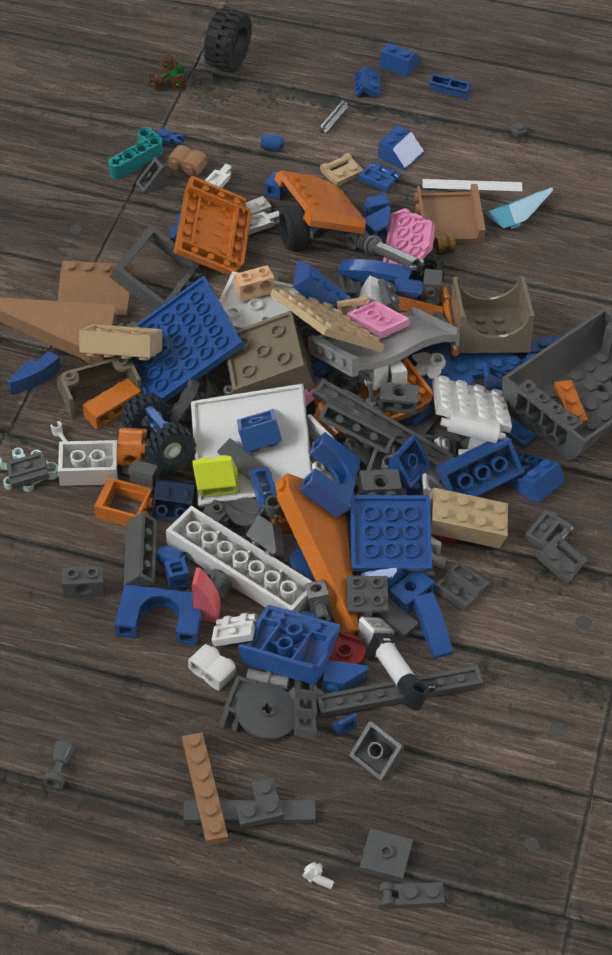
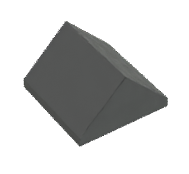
(377, 751)

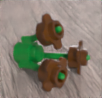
(171, 68)

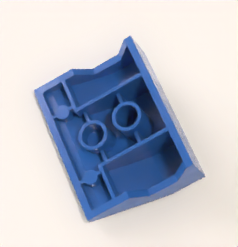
(290, 644)

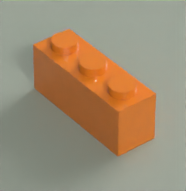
(109, 403)

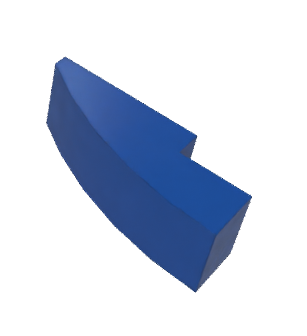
(34, 373)
(432, 625)

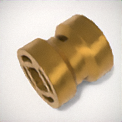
(445, 244)

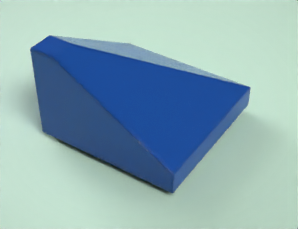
(345, 724)

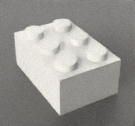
(87, 462)

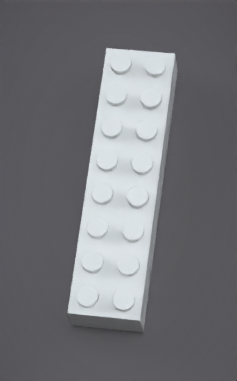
(246, 565)

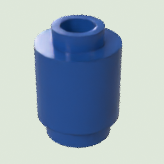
(272, 142)
(168, 553)

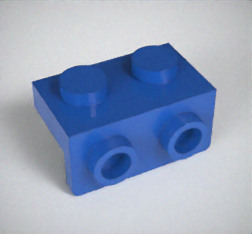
(367, 81)

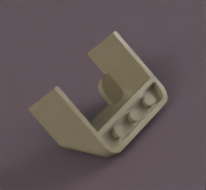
(94, 374)

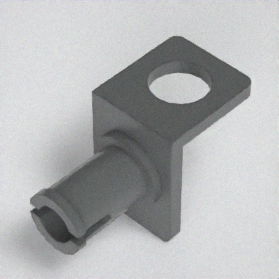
(319, 600)

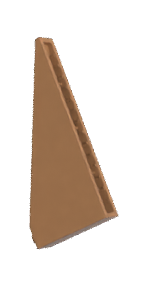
(57, 321)

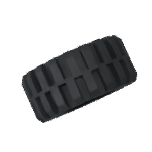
(227, 39)

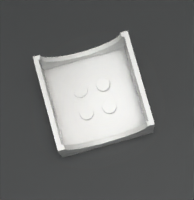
(252, 310)

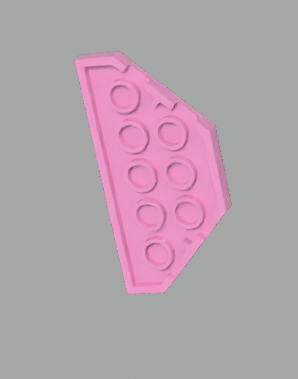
(410, 235)

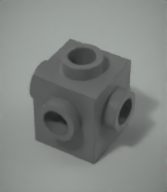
(217, 512)
(220, 581)

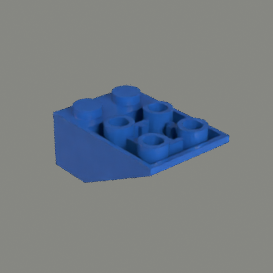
(539, 477)

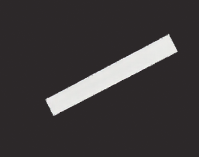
(465, 184)

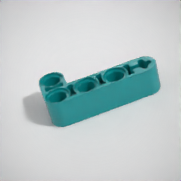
(140, 154)

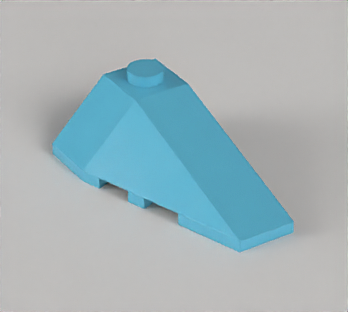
(518, 210)

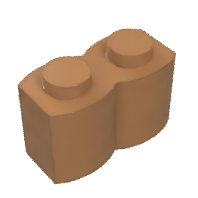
(187, 160)

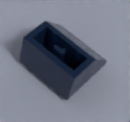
(173, 498)

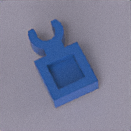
(168, 137)

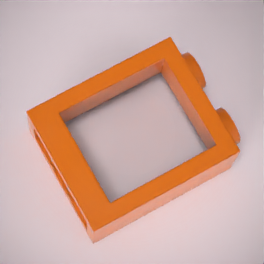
(125, 489)

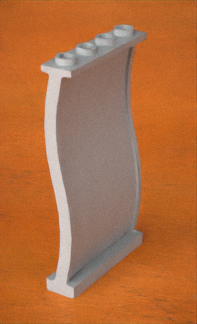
(351, 358)

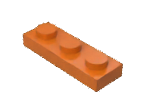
(569, 399)

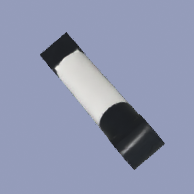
(414, 691)

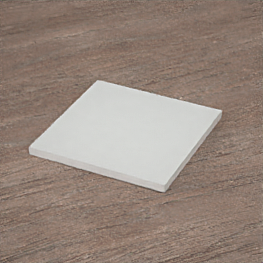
(216, 421)

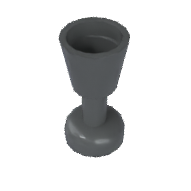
(61, 757)

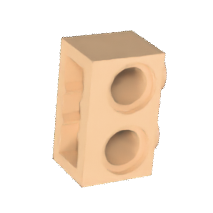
(253, 283)

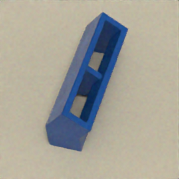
(450, 86)

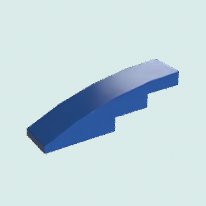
(361, 269)

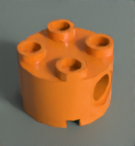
(131, 445)

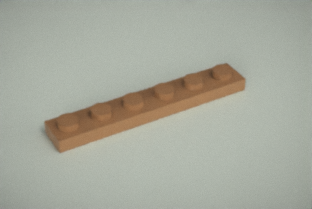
(204, 789)

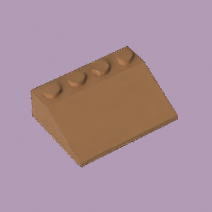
(91, 284)

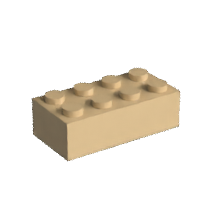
(120, 341)
(468, 518)

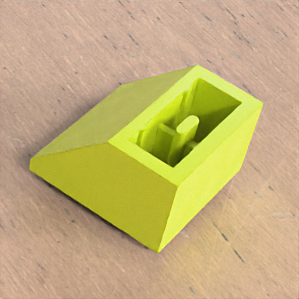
(216, 476)

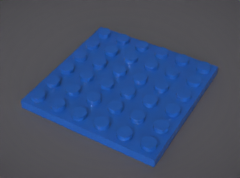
(194, 340)

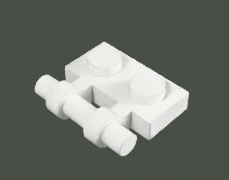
(234, 629)

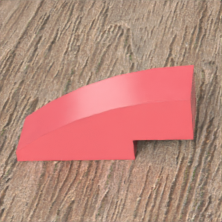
(206, 596)

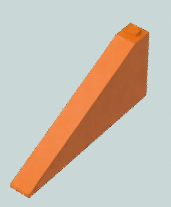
(323, 544)

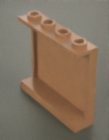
(453, 214)

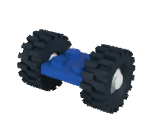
(169, 443)

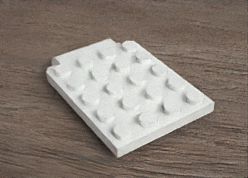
(471, 409)

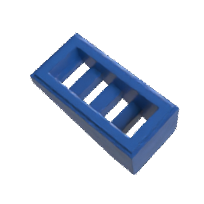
(258, 490)

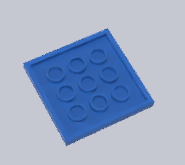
(390, 532)

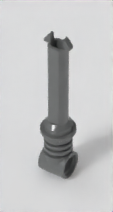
(373, 245)

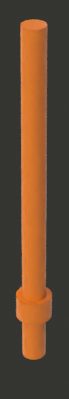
(446, 301)

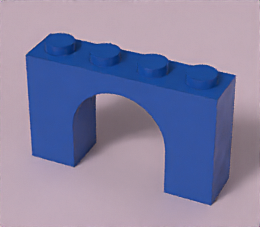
(343, 464)
(139, 600)

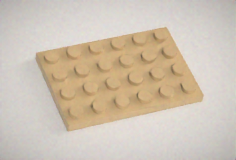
(327, 319)

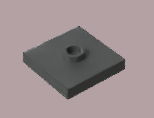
(386, 855)

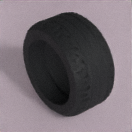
(293, 228)

